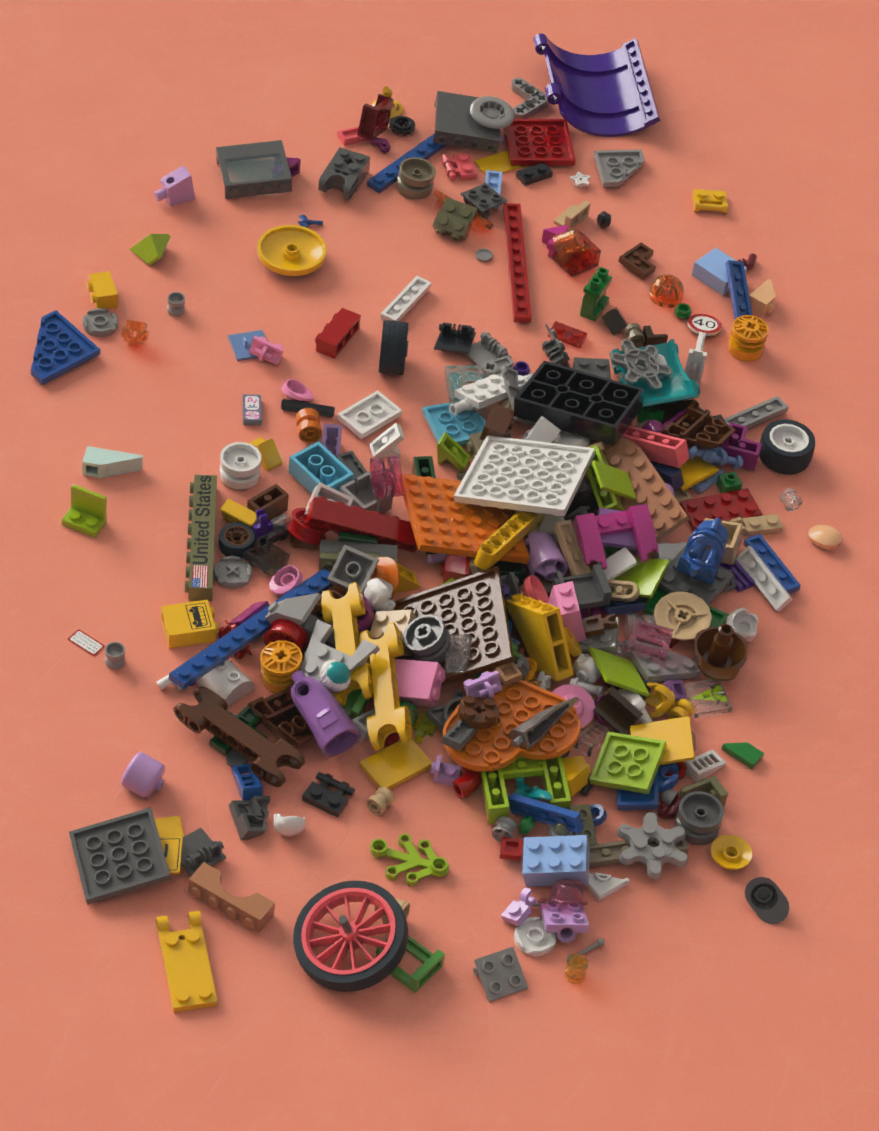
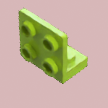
(87, 511)

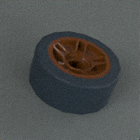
(236, 539)

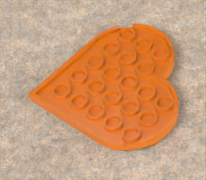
(517, 702)

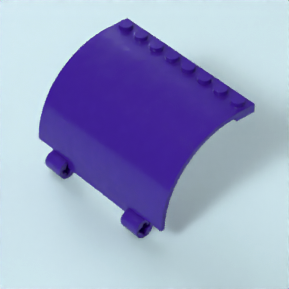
(601, 91)

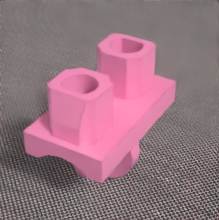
(266, 350)

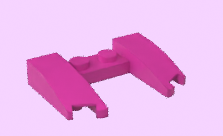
(635, 519)

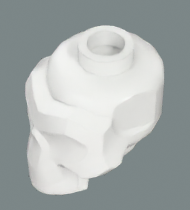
(586, 669)

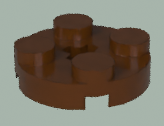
(486, 708)

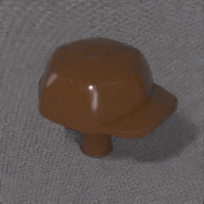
(720, 652)

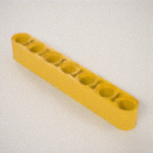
(506, 538)

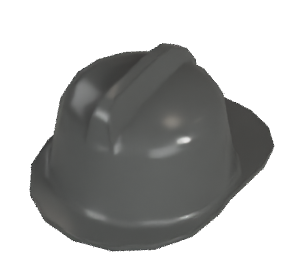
(767, 900)

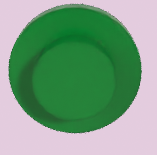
(683, 311)
(525, 825)

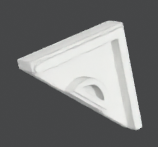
(604, 885)

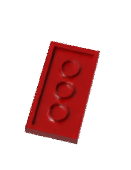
(722, 506)

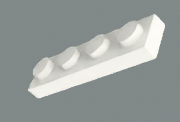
(406, 299)
(764, 578)

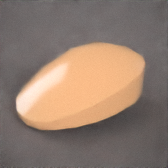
(825, 537)

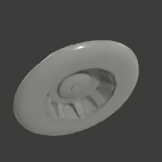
(492, 112)

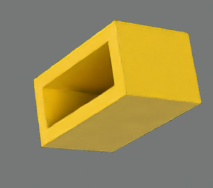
(102, 290)

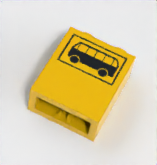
(189, 623)

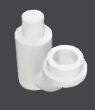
(590, 688)

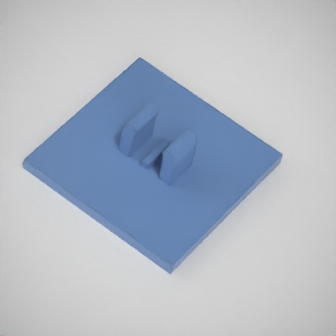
(242, 342)

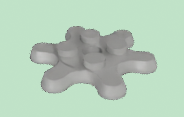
(646, 358)
(652, 856)

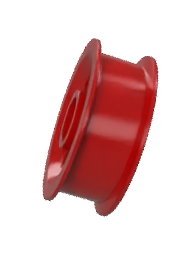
(302, 531)
(288, 631)

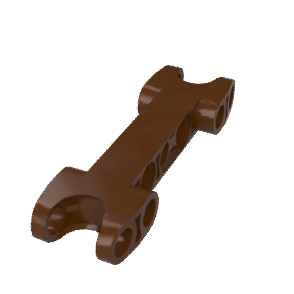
(264, 755)

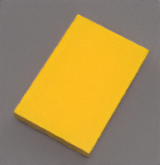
(395, 764)

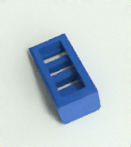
(247, 784)

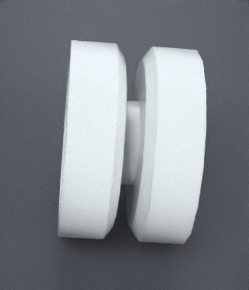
(240, 465)

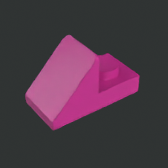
(547, 237)

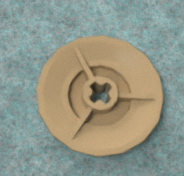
(684, 606)

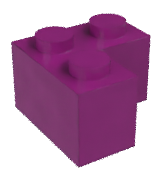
(738, 445)

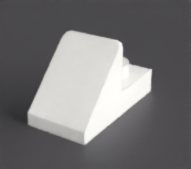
(387, 442)

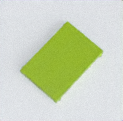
(614, 480)

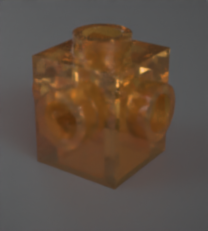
(131, 327)

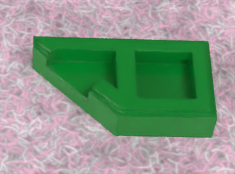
(744, 753)

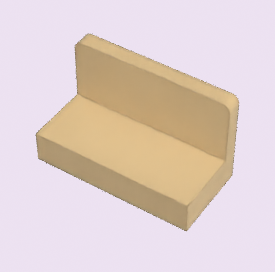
(573, 215)

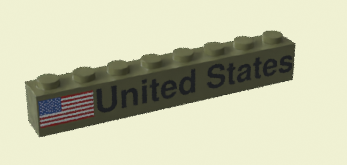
(202, 538)

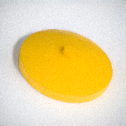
(291, 250)

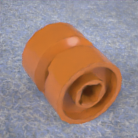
(308, 425)

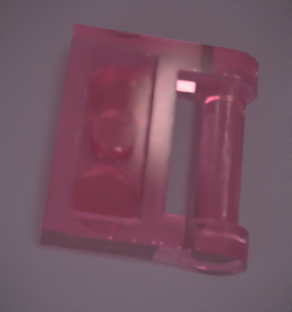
(653, 635)

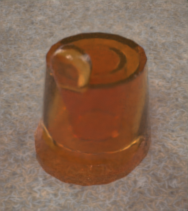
(569, 244)

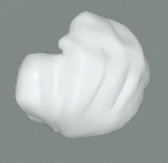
(378, 594)
(743, 623)

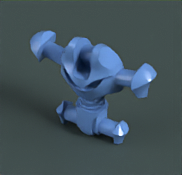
(715, 456)

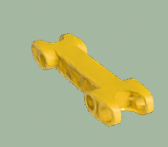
(343, 616)
(388, 714)

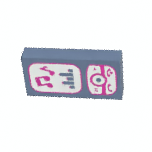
(252, 409)

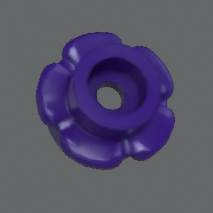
(522, 368)

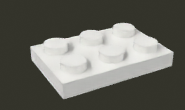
(369, 414)

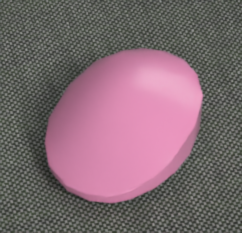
(296, 391)
(285, 580)

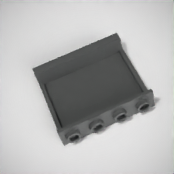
(458, 128)

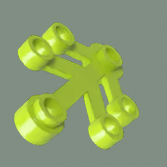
(411, 859)

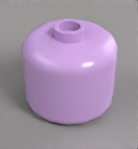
(143, 775)

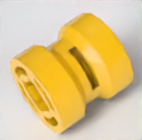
(682, 709)

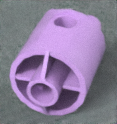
(544, 556)

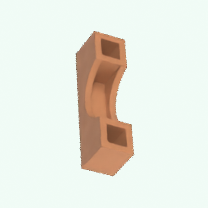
(252, 910)

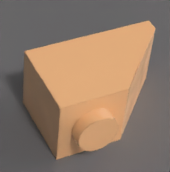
(763, 299)

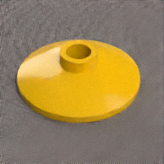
(732, 845)

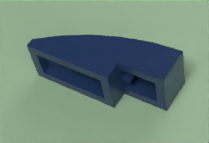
(669, 474)

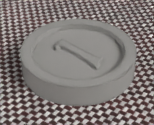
(484, 255)

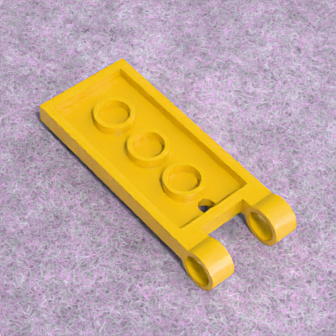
(186, 965)

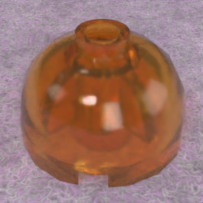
(666, 290)

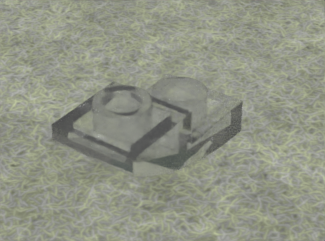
(459, 653)

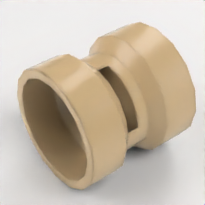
(382, 799)

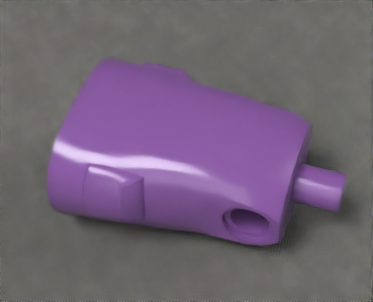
(324, 715)

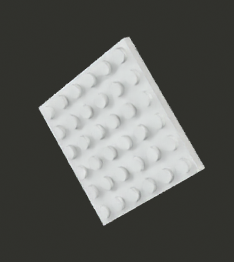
(524, 475)

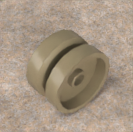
(415, 178)

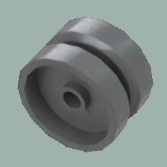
(427, 638)
(700, 817)

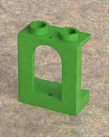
(431, 965)

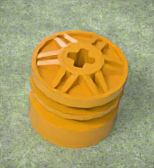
(747, 338)
(278, 663)

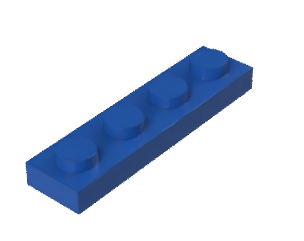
(738, 288)
(773, 562)
(545, 812)

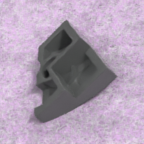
(250, 816)

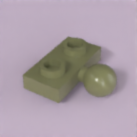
(587, 821)

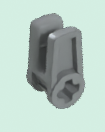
(494, 366)

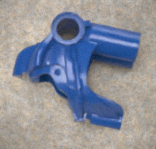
(698, 560)

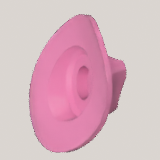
(583, 706)

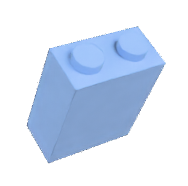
(712, 270)

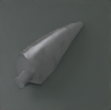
(536, 727)

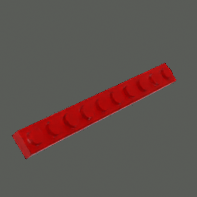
(517, 263)

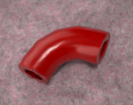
(467, 783)

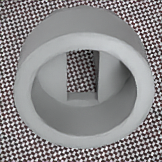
(668, 796)

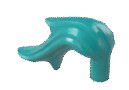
(527, 791)

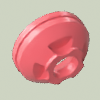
(534, 588)

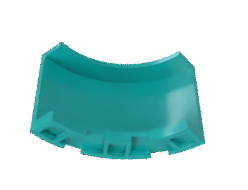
(674, 387)

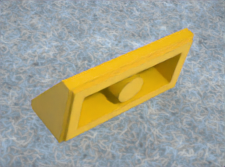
(237, 513)

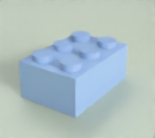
(555, 859)

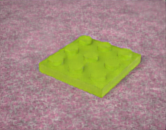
(628, 762)

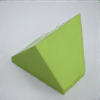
(151, 247)

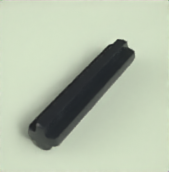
(296, 406)

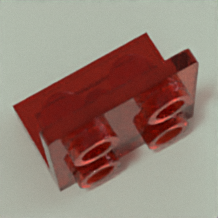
(580, 261)

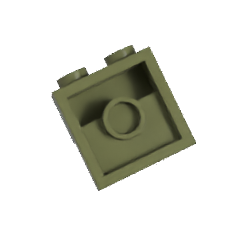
(454, 219)

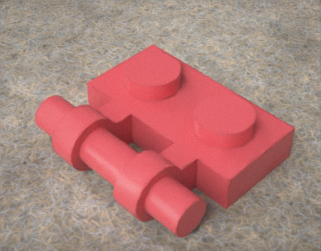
(463, 164)

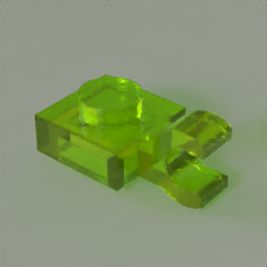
(423, 727)

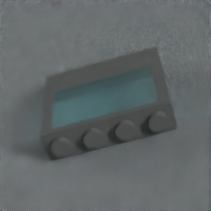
(254, 169)

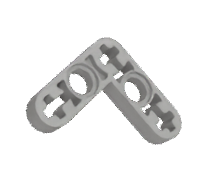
(537, 99)

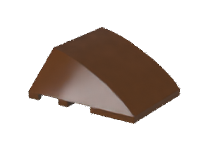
(700, 428)
(282, 717)

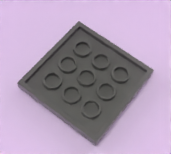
(119, 856)

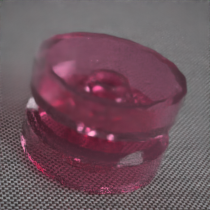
(386, 477)

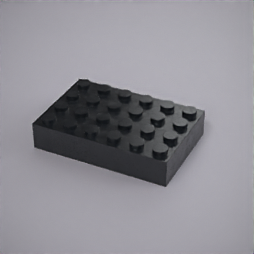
(579, 402)

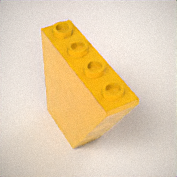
(542, 634)

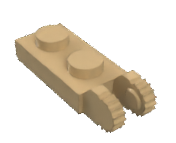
(759, 525)

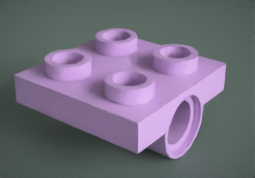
(562, 916)

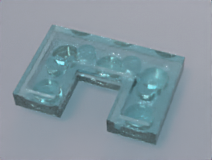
(460, 375)

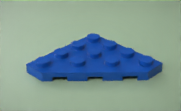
(59, 348)

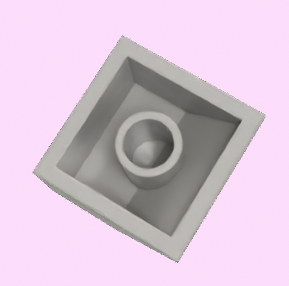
(352, 567)

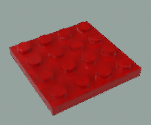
(539, 142)

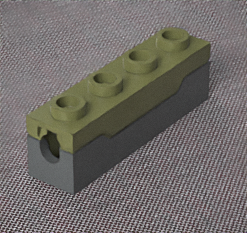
(331, 549)

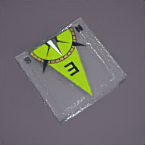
(707, 697)

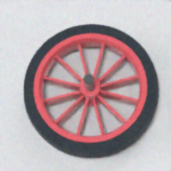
(350, 936)

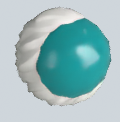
(335, 675)

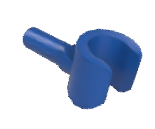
(305, 222)

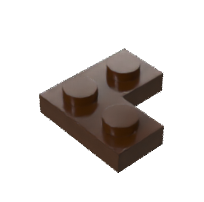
(636, 260)

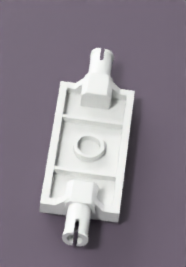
(483, 393)

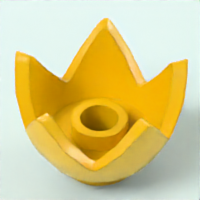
(661, 699)

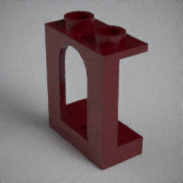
(375, 116)

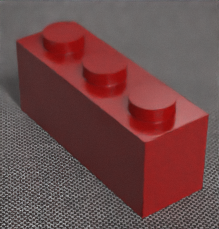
(337, 333)

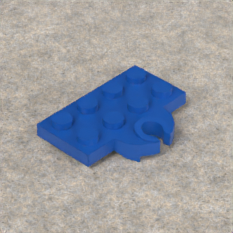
(639, 801)

